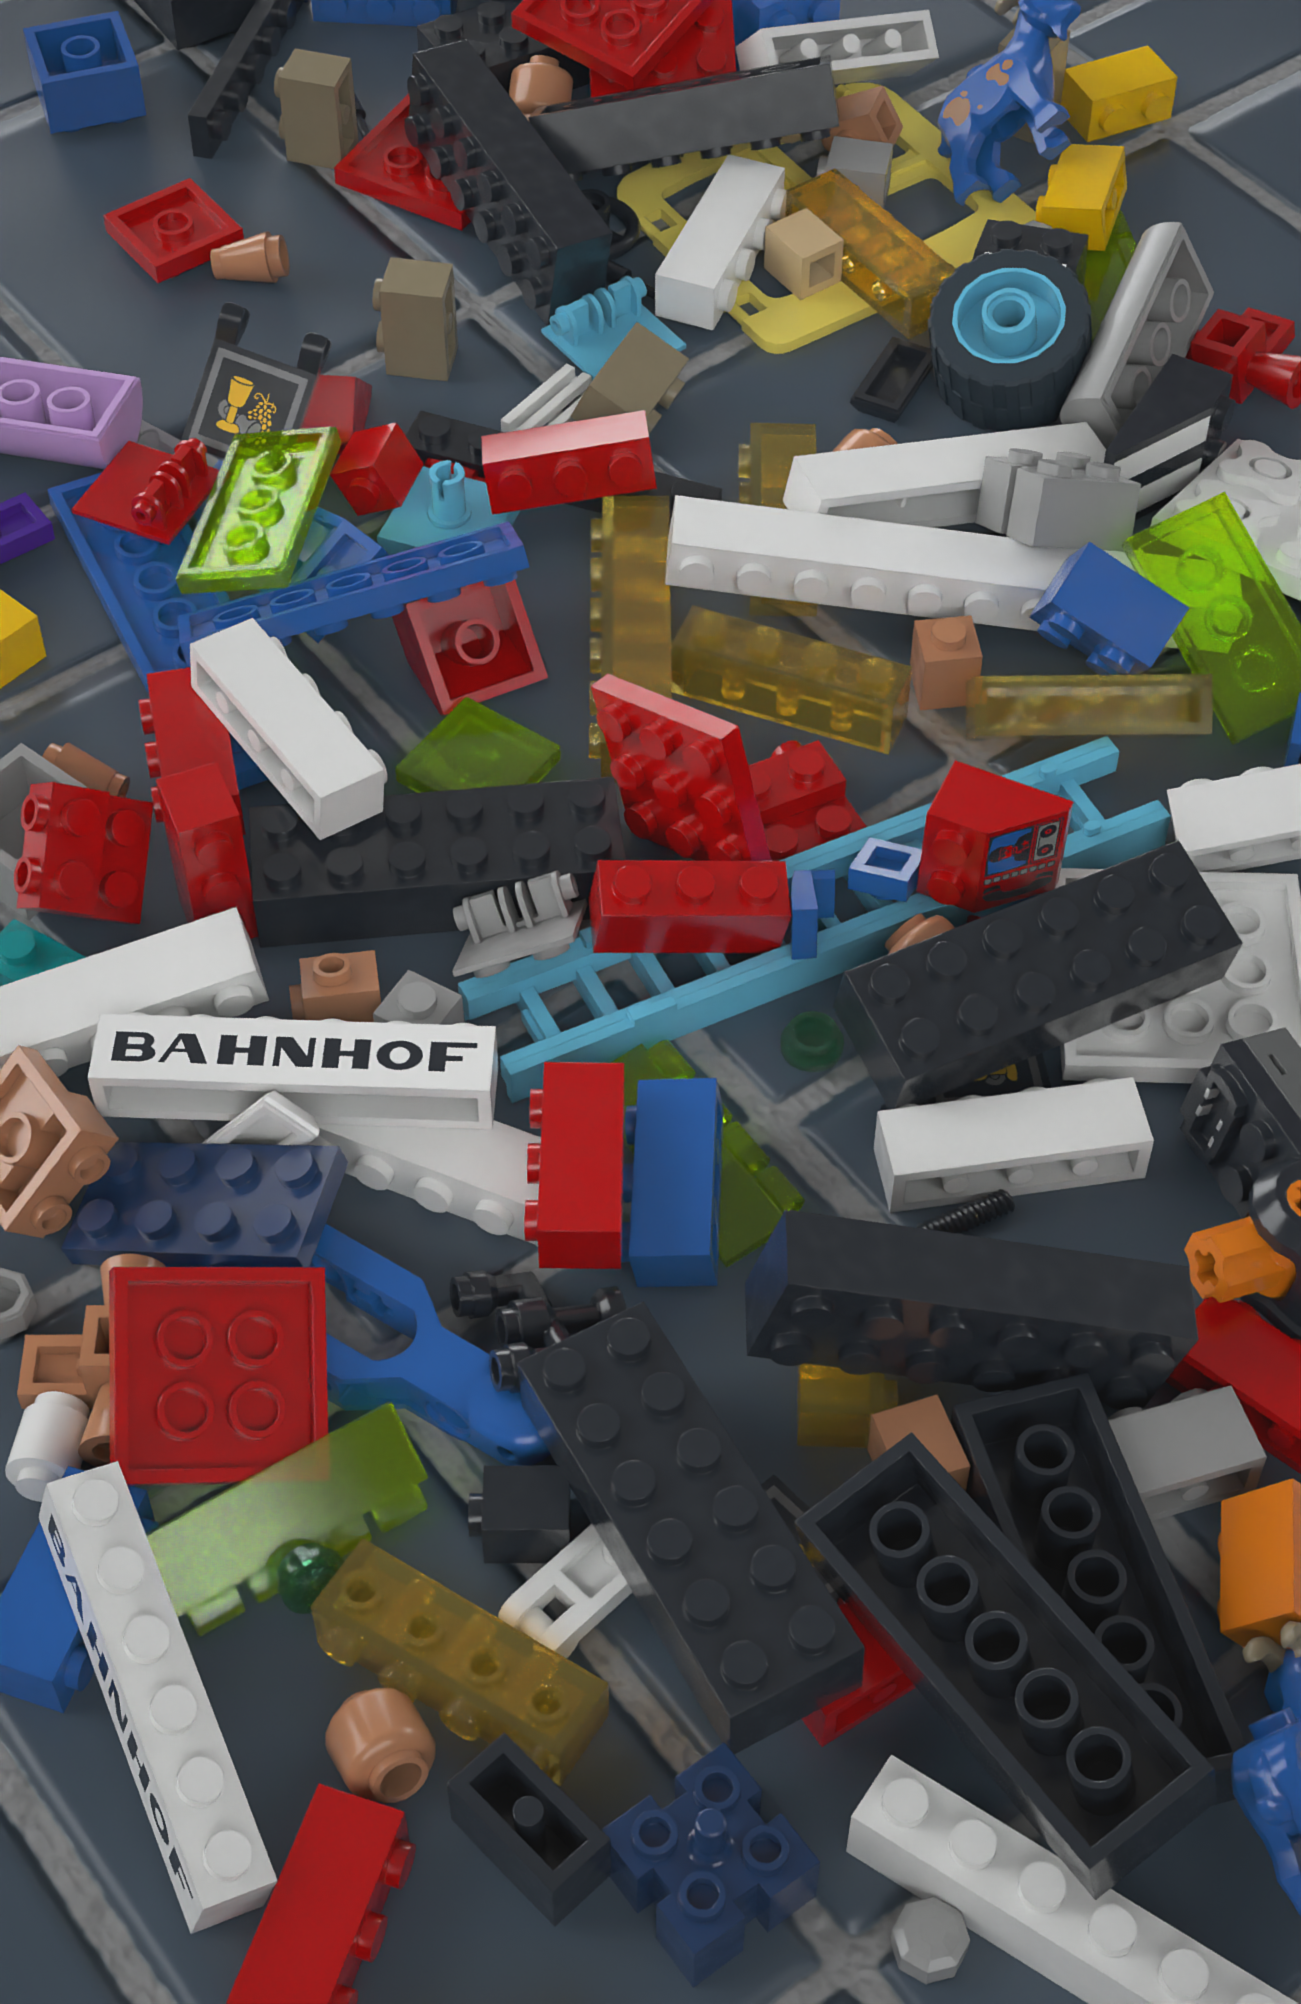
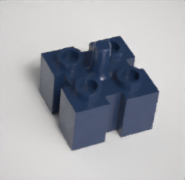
(710, 1864)

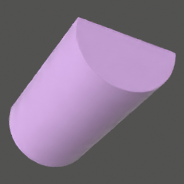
(67, 412)

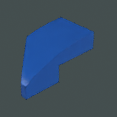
(810, 900)

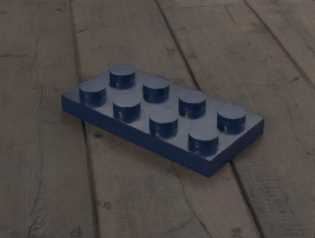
(208, 1204)

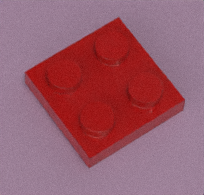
(172, 229)

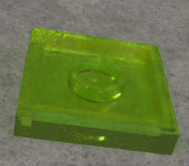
(477, 751)

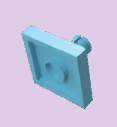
(439, 509)

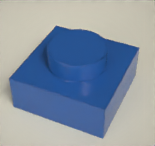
(885, 870)

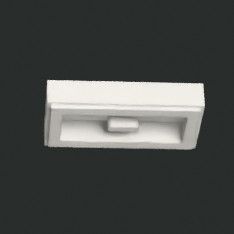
(548, 401)

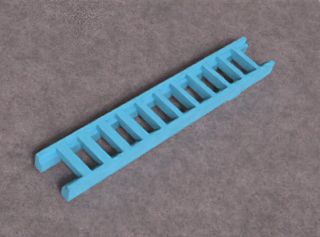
(774, 974)

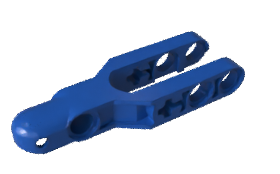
(435, 1376)

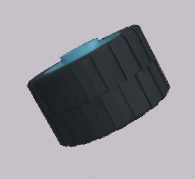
(1009, 339)

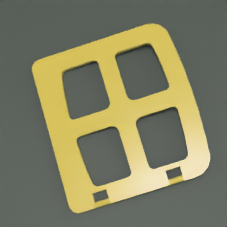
(787, 321)

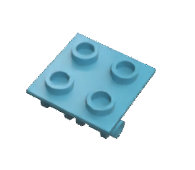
(598, 323)

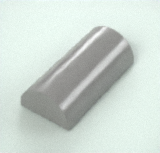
(1146, 322)

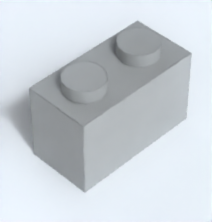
(1189, 1451)

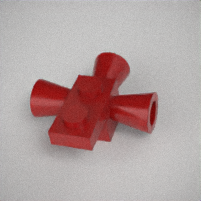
(1252, 351)

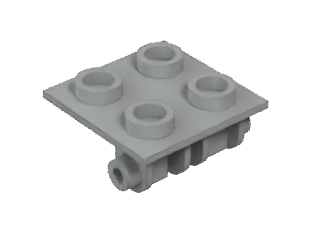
(540, 933)

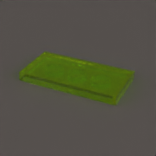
(259, 511)
(1235, 616)

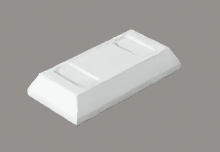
(269, 1122)

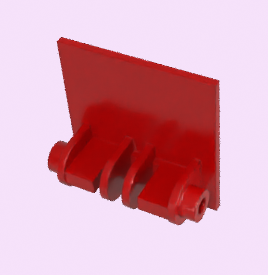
(150, 490)

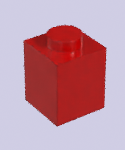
(377, 469)

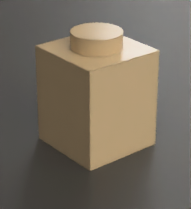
(803, 253)

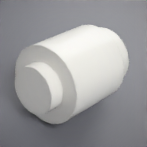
(46, 1442)

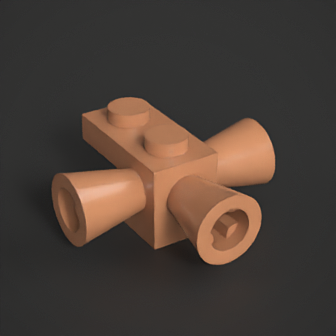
(79, 1365)

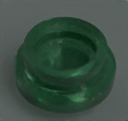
(812, 1042)
(305, 1575)

